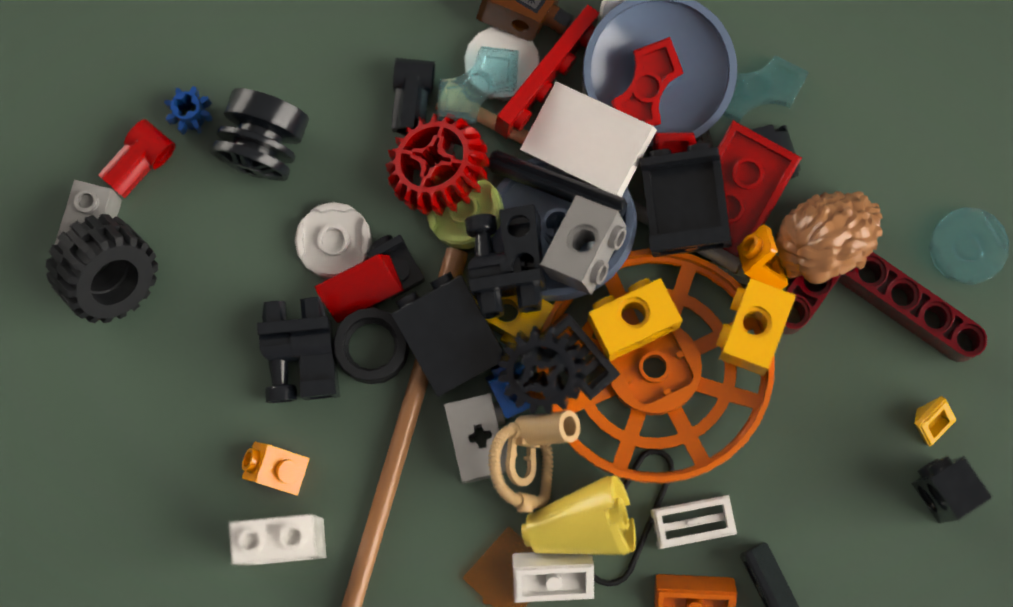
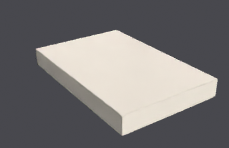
(588, 139)

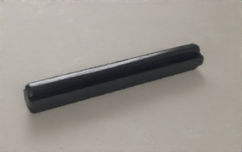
(551, 181)

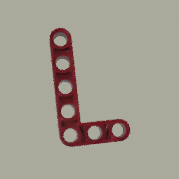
(909, 316)

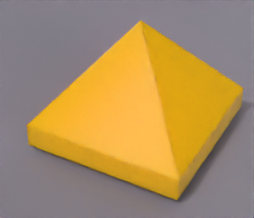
(934, 420)

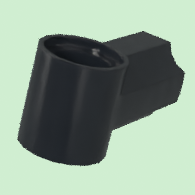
(412, 86)

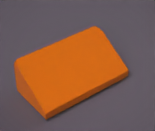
(694, 591)

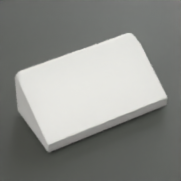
(552, 577)

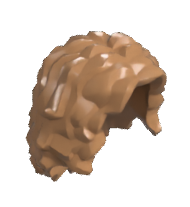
(828, 236)

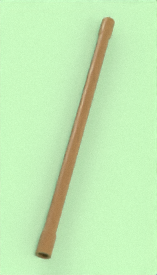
(454, 262)

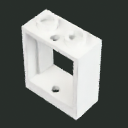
(277, 540)

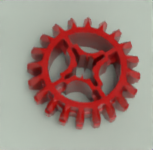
(442, 175)

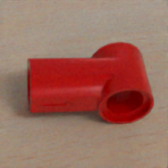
(143, 150)

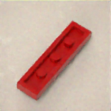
(539, 83)

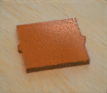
(494, 571)

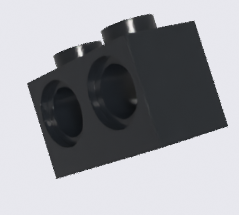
(950, 488)

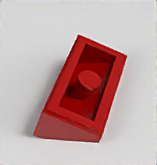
(360, 287)

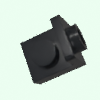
(405, 266)

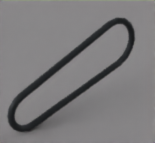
(650, 521)

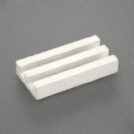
(660, 528)

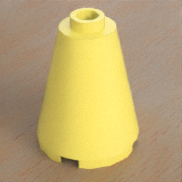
(584, 522)

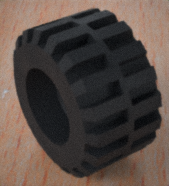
(85, 252)

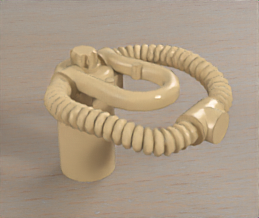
(530, 432)

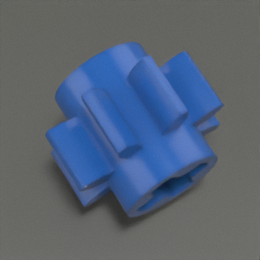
(185, 100)

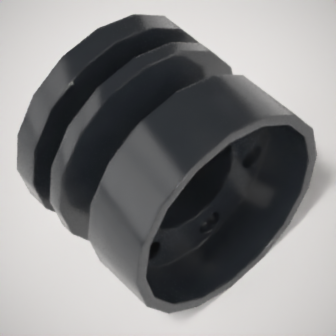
(262, 128)

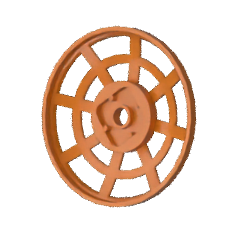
(676, 386)

